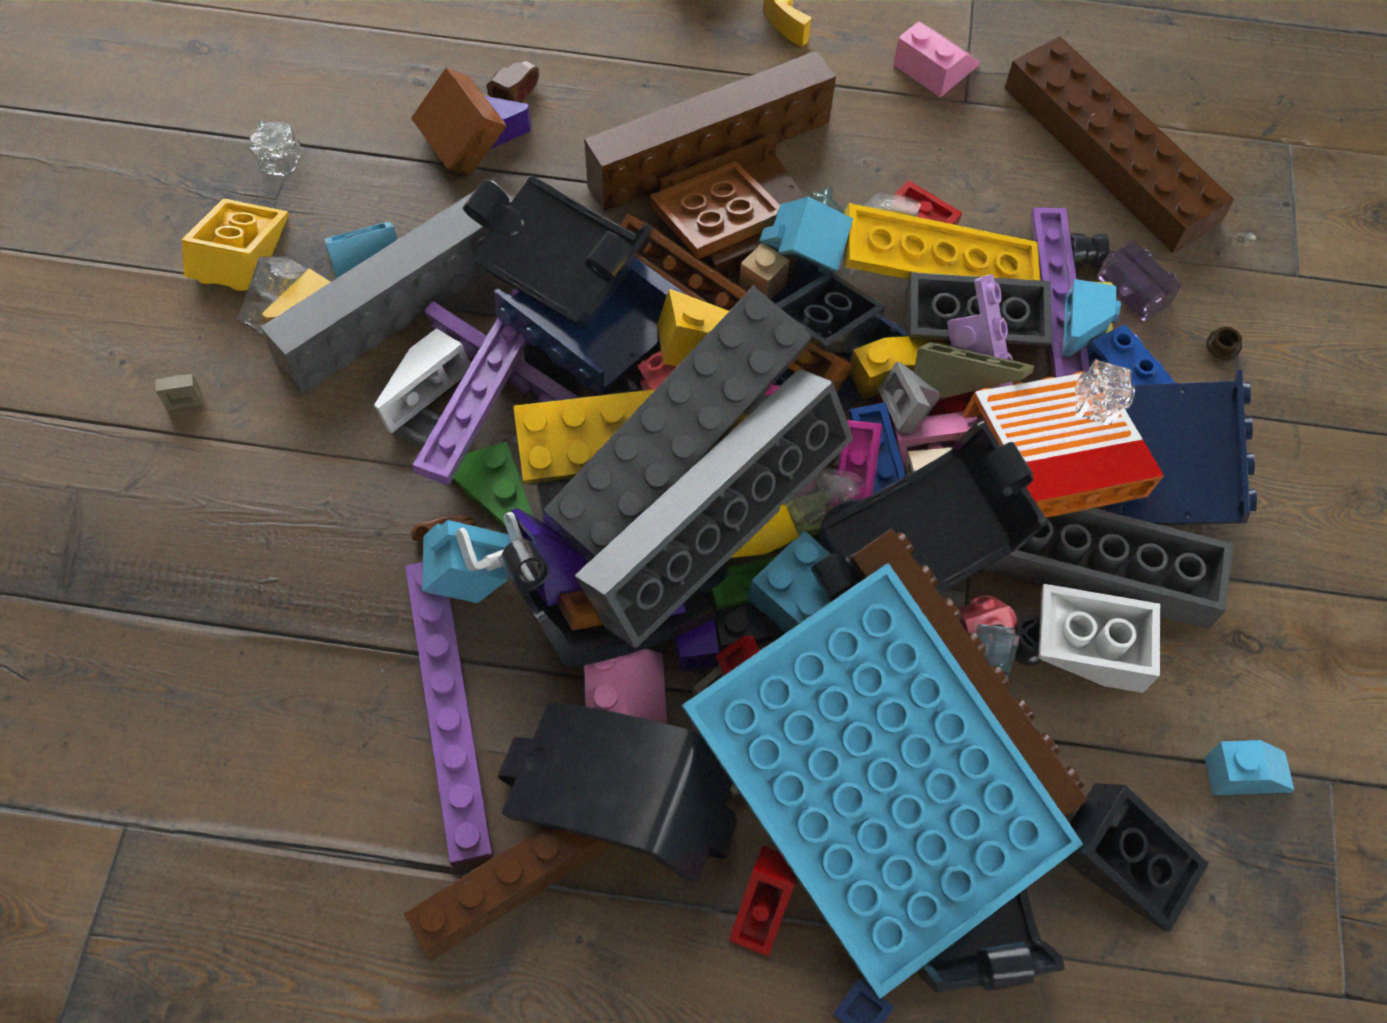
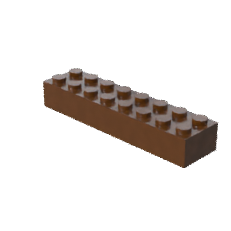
(777, 101)
(1118, 144)

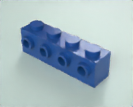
(1127, 351)

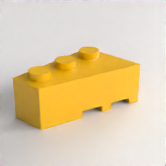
(684, 325)

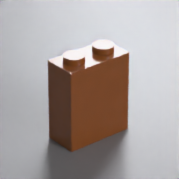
(458, 121)

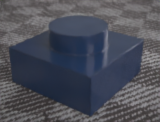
(862, 1006)

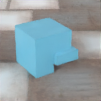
(809, 232)
(445, 568)

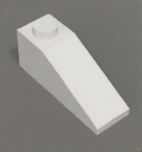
(421, 377)

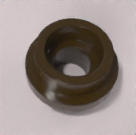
(1224, 343)

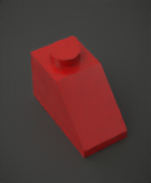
(763, 902)

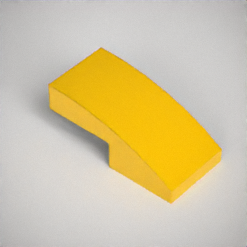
(788, 20)

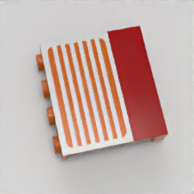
(1072, 458)

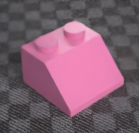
(932, 59)
(628, 685)

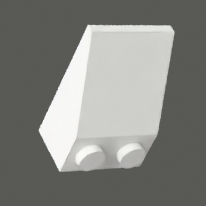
(1101, 637)

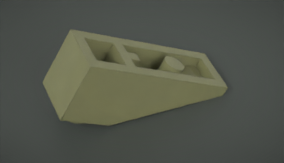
(963, 371)

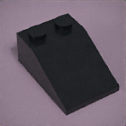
(834, 313)
(1134, 854)

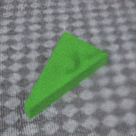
(493, 481)

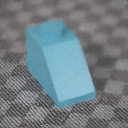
(1088, 314)
(1248, 768)

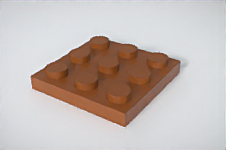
(716, 209)

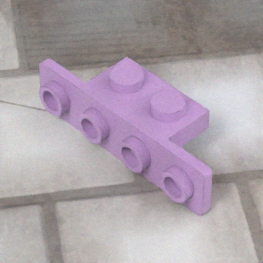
(985, 331)

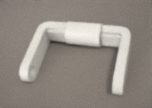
(489, 561)

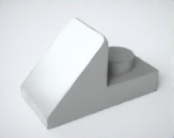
(907, 397)

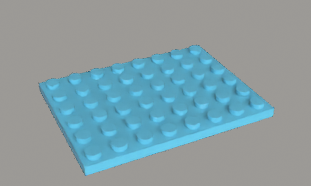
(882, 779)

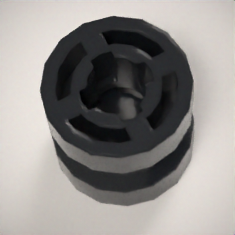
(1089, 250)
(1028, 644)

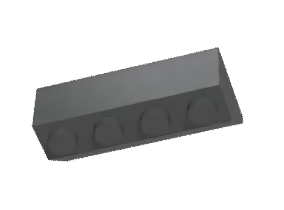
(941, 297)

